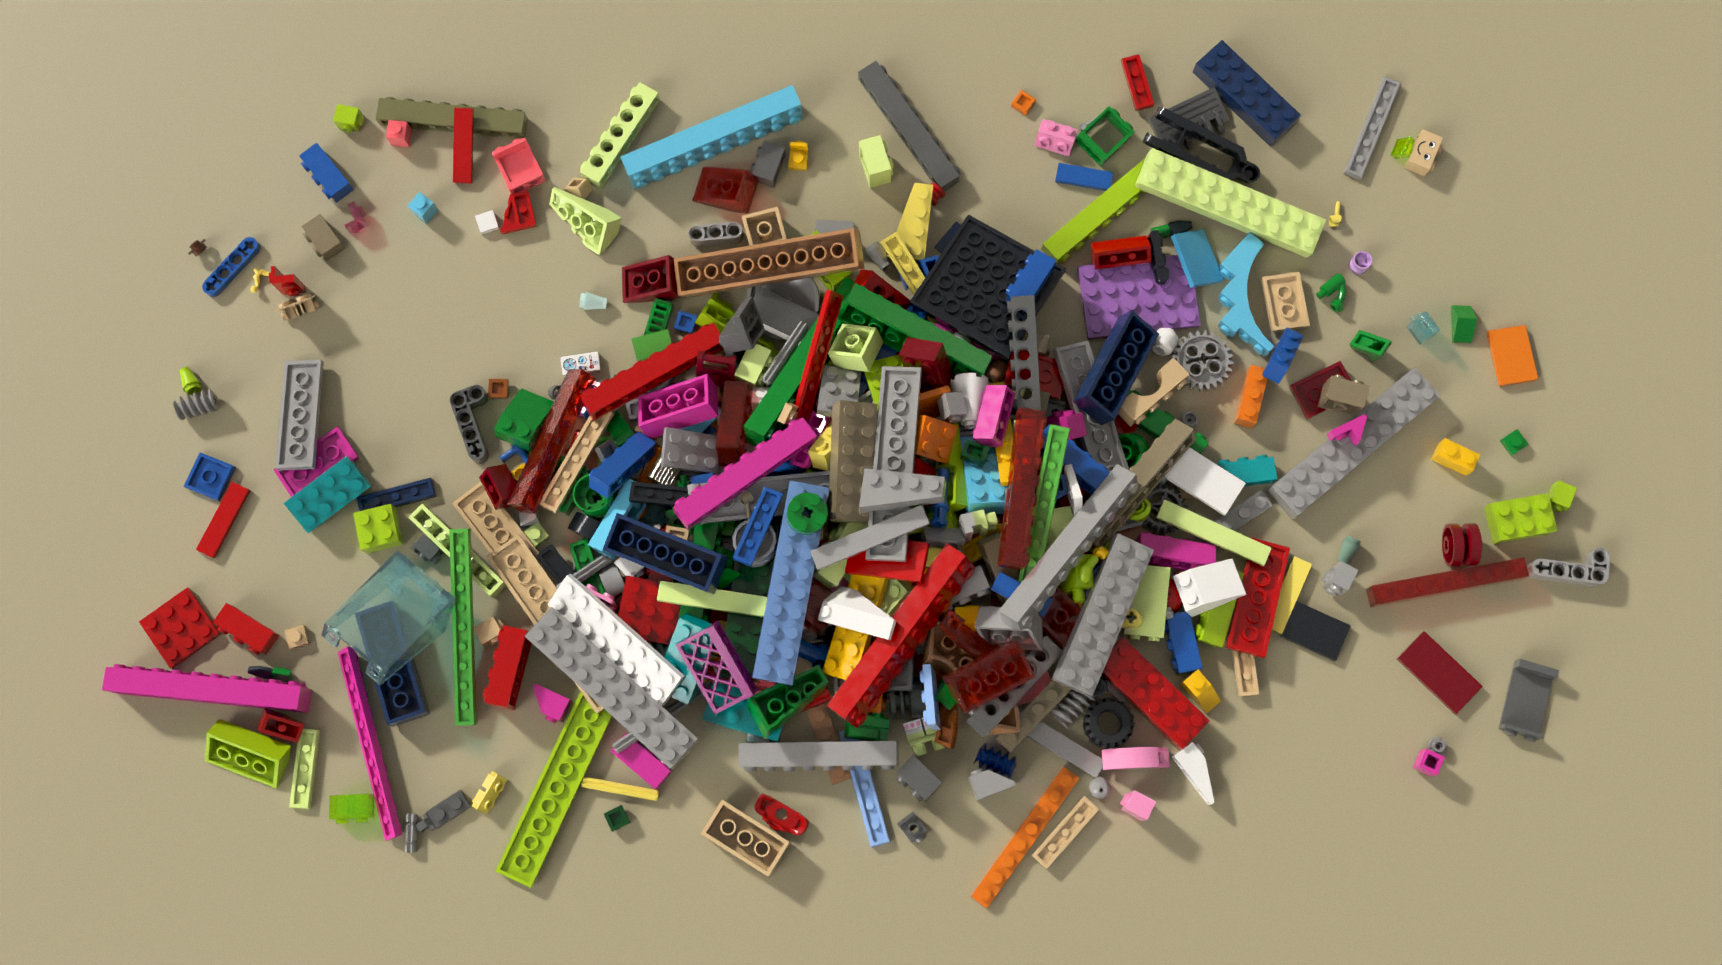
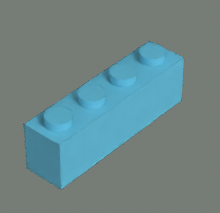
(622, 506)

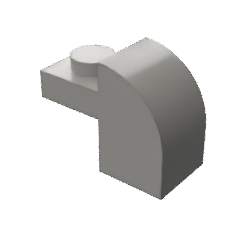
(612, 581)

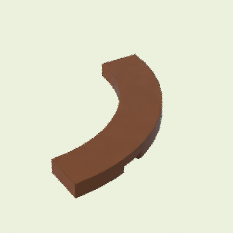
(948, 718)

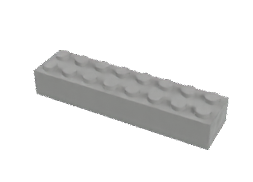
(1102, 615)

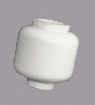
(1165, 342)

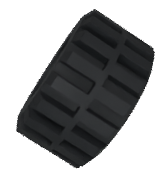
(1120, 710)

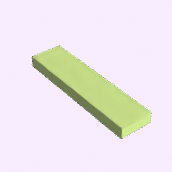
(304, 769)

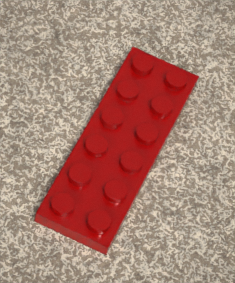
(1256, 610)

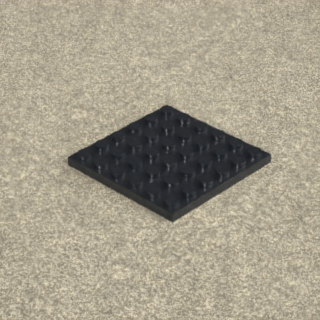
(970, 286)

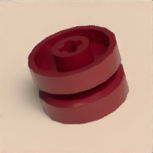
(1461, 544)

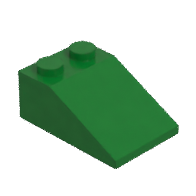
(523, 419)

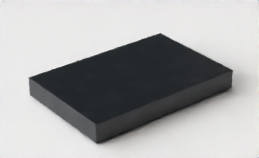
(1315, 631)

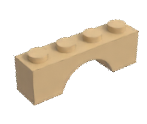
(1169, 378)

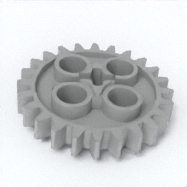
(1198, 344)

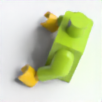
(1081, 576)

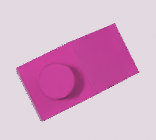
(551, 703)

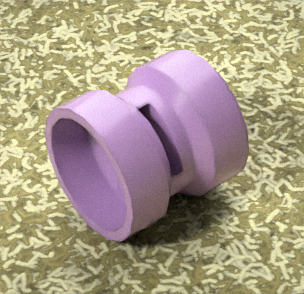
(1364, 262)

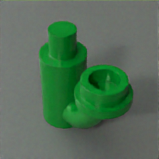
(1335, 283)

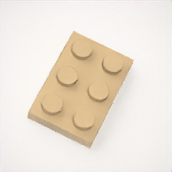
(1285, 302)

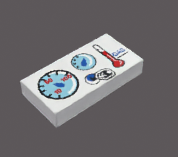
(588, 361)

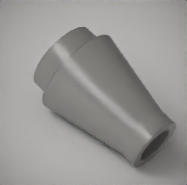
(878, 255)

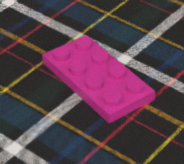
(330, 450)

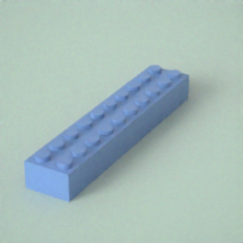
(787, 596)

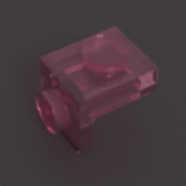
(358, 223)

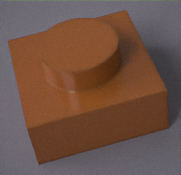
(498, 389)

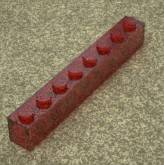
(551, 442)
(1021, 489)
(1447, 582)

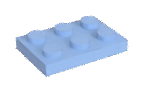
(931, 714)

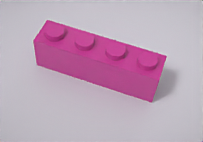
(1177, 553)

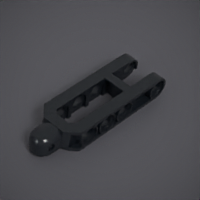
(1240, 167)

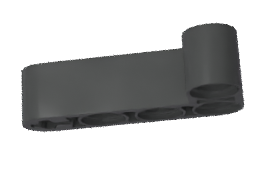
(472, 425)

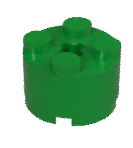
(796, 508)

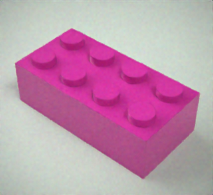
(678, 406)

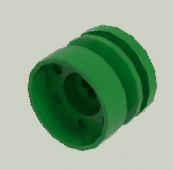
(589, 500)

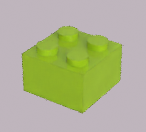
(378, 528)

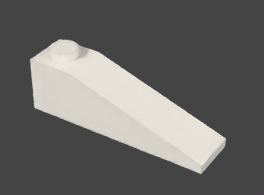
(855, 612)

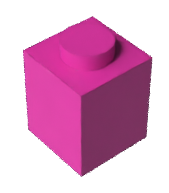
(1428, 762)

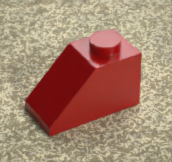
(280, 725)

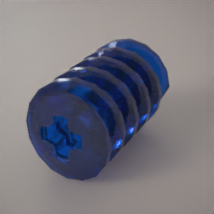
(995, 761)

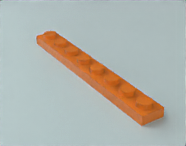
(1024, 837)

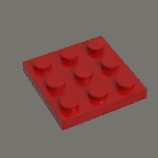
(646, 615)
(179, 628)

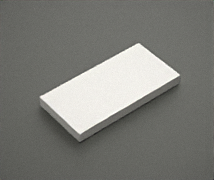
(1205, 481)

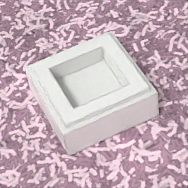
(487, 222)

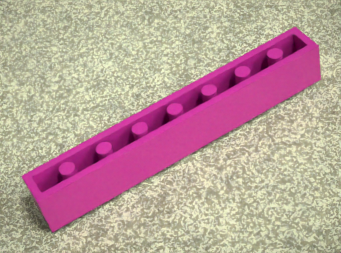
(744, 473)

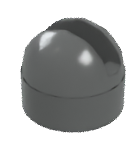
(551, 393)

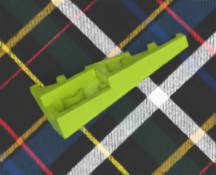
(720, 313)
(956, 485)

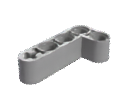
(1567, 569)

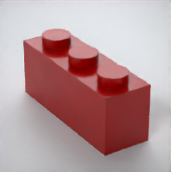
(1120, 252)
(245, 629)

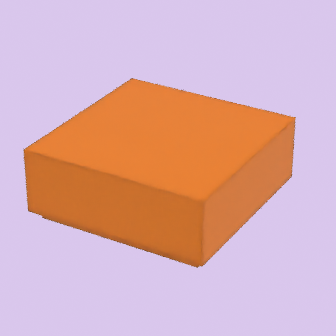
(1023, 102)

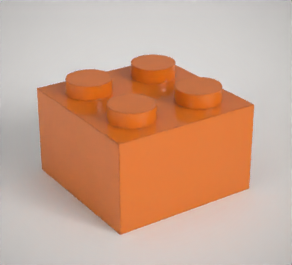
(934, 439)

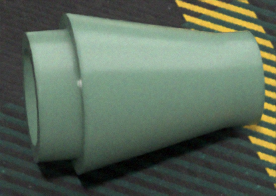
(1349, 548)

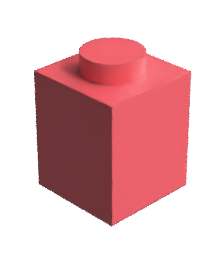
(399, 133)

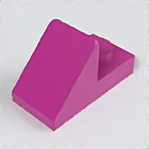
(1353, 428)

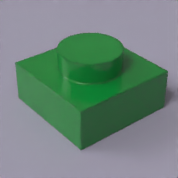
(1514, 442)

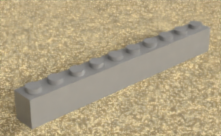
(1068, 548)

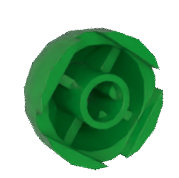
(1133, 447)

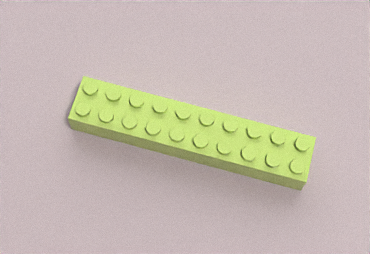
(1230, 203)

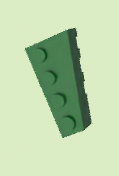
(781, 702)

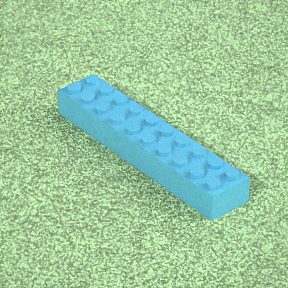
(712, 137)

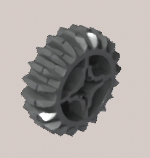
(1165, 494)

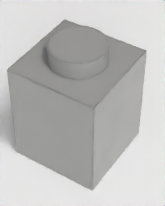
(952, 407)

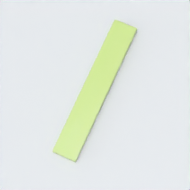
(1213, 532)
(721, 600)

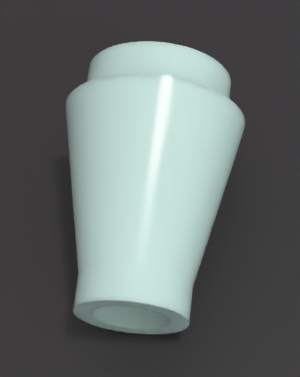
(591, 301)

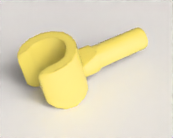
(1334, 220)

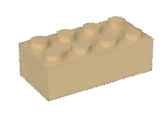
(745, 838)

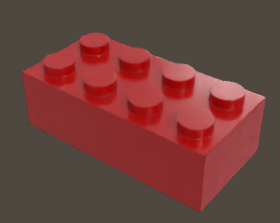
(508, 668)

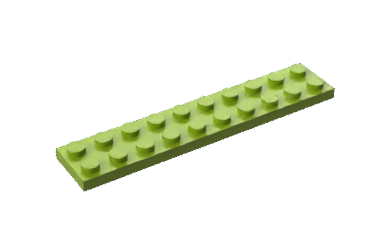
(554, 793)

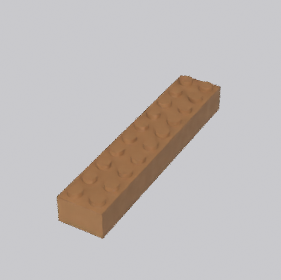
(769, 263)

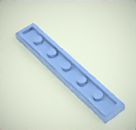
(868, 802)

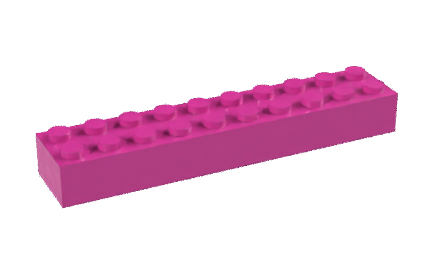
(207, 688)

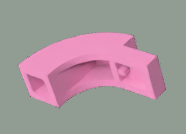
(1135, 758)

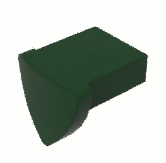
(975, 453)

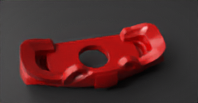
(767, 808)

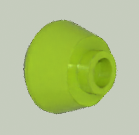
(1142, 511)

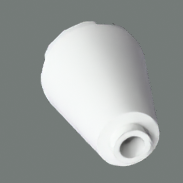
(973, 390)

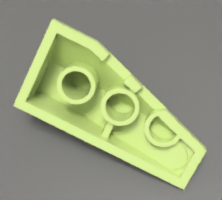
(592, 222)

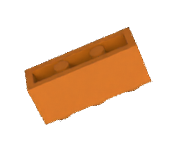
(1251, 397)

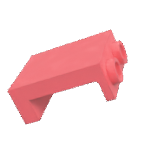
(518, 166)

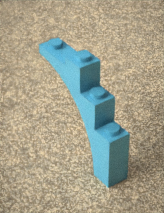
(1234, 295)

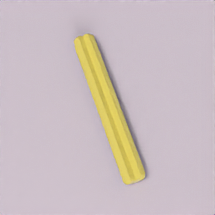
(619, 788)

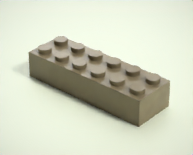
(851, 452)

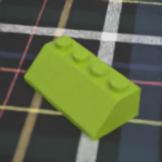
(246, 753)

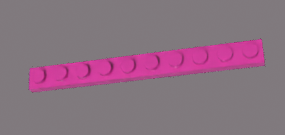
(369, 743)

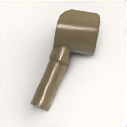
(746, 499)

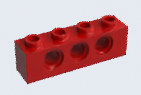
(879, 286)

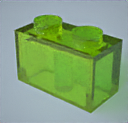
(351, 807)

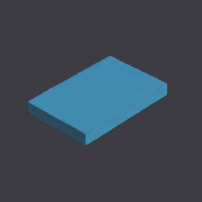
(1197, 258)

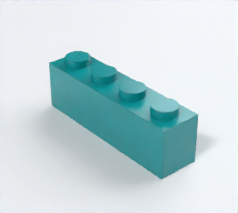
(1252, 471)

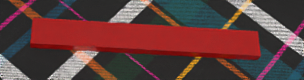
(818, 354)

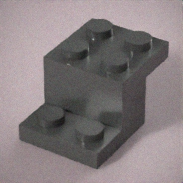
(742, 330)

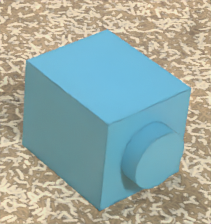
(423, 207)

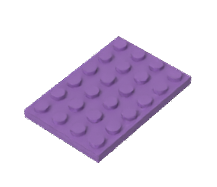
(1120, 289)

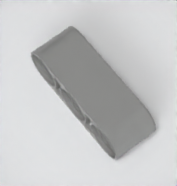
(708, 229)

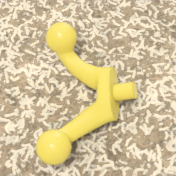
(254, 289)

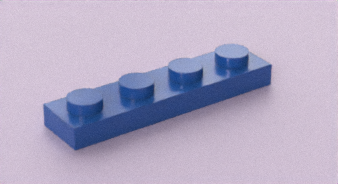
(757, 526)

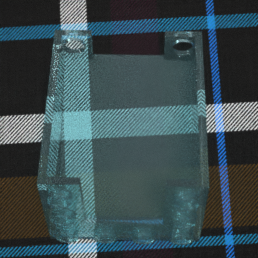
(391, 616)

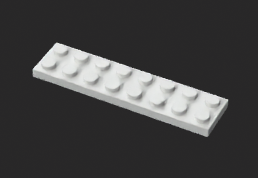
(616, 639)

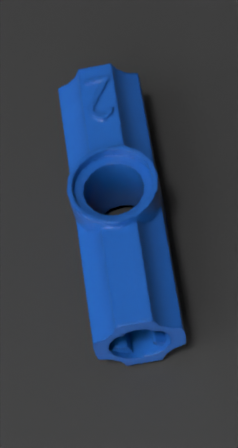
(814, 653)

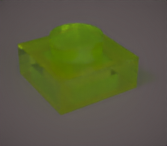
(1402, 148)

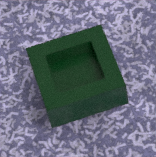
(617, 818)

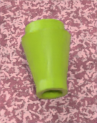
(189, 381)

